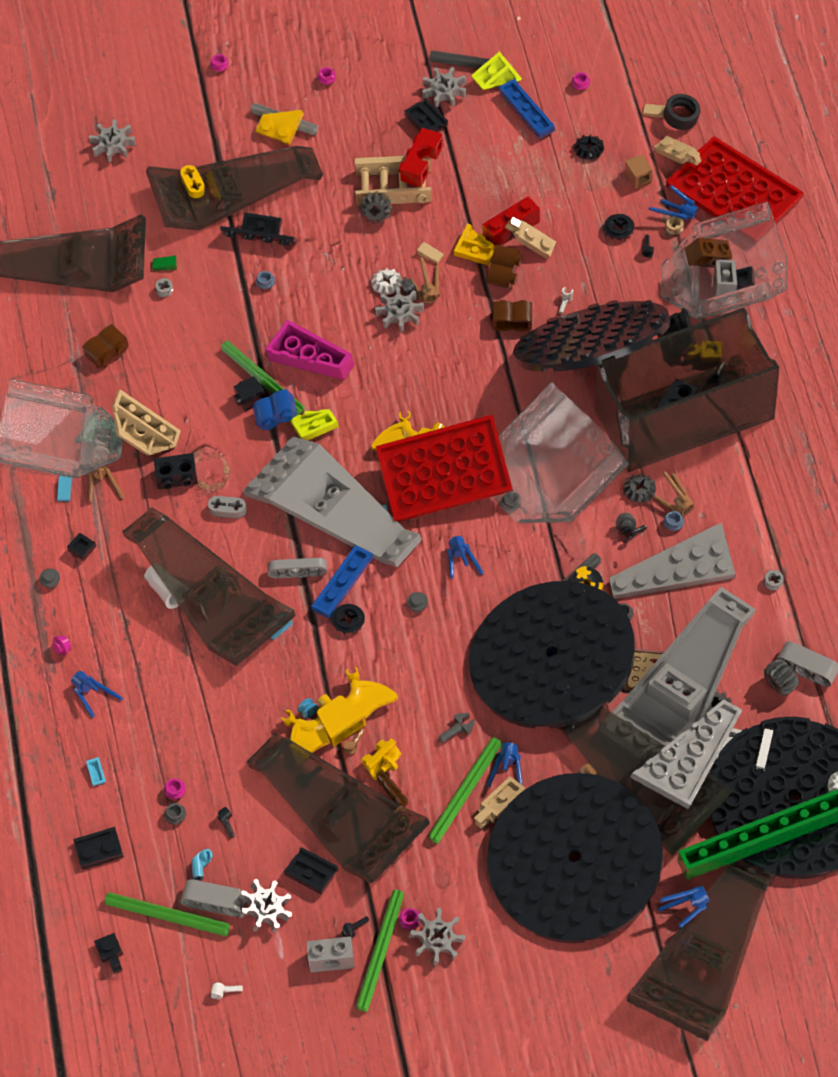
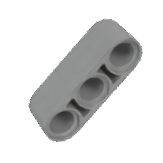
(809, 664)
(212, 898)

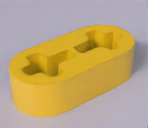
(195, 180)

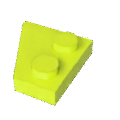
(495, 73)
(314, 423)

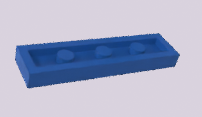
(526, 108)
(342, 581)

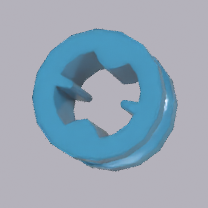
(307, 708)

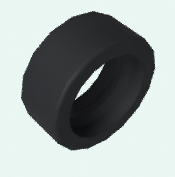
(685, 101)

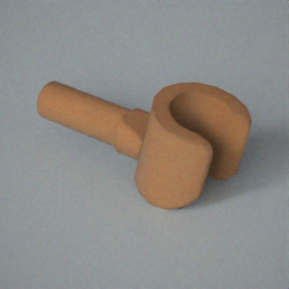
(351, 746)

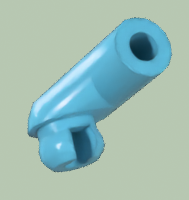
(200, 862)

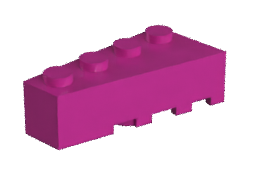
(308, 352)

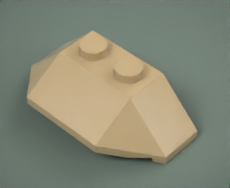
(142, 426)

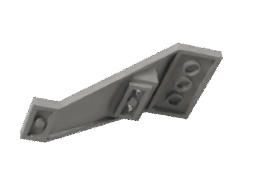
(322, 493)
(693, 667)

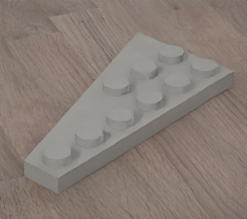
(689, 563)
(685, 761)

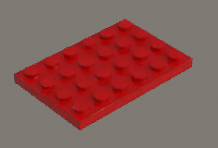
(731, 182)
(444, 468)

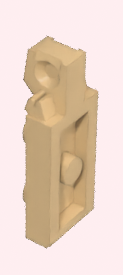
(677, 151)
(531, 237)
(497, 801)

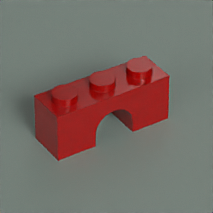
(425, 145)
(524, 210)

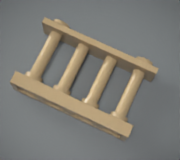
(384, 166)

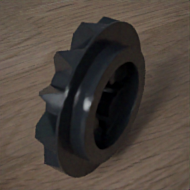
(594, 151)
(621, 221)
(354, 613)

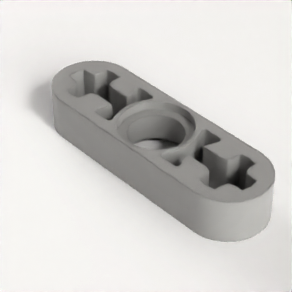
(297, 568)

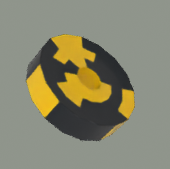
(589, 574)

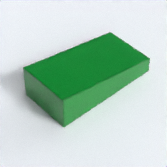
(165, 263)

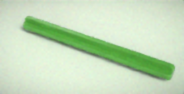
(250, 367)
(464, 790)
(167, 914)
(380, 950)

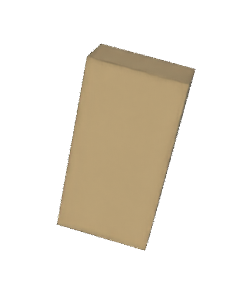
(654, 110)
(430, 253)

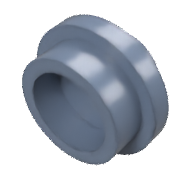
(265, 280)
(673, 521)

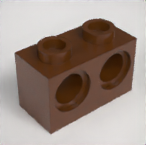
(705, 251)

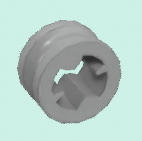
(160, 284)
(776, 575)

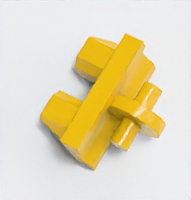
(383, 759)

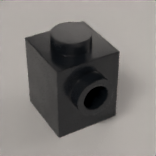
(248, 392)

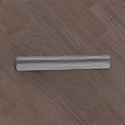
(304, 126)

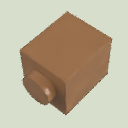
(638, 171)

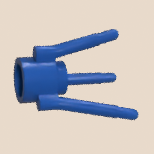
(686, 211)
(459, 549)
(85, 683)
(507, 756)
(697, 897)

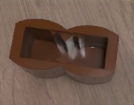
(504, 266)
(512, 315)
(105, 346)

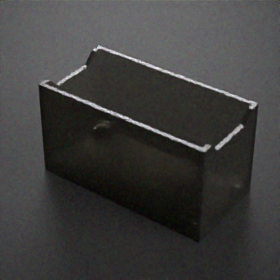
(636, 383)

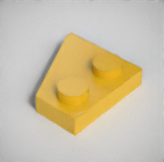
(280, 125)
(474, 247)

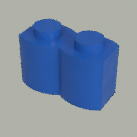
(274, 409)

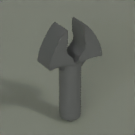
(458, 727)

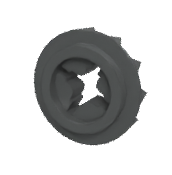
(640, 495)

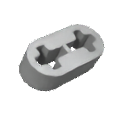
(227, 507)

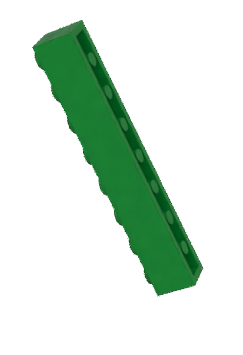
(759, 835)

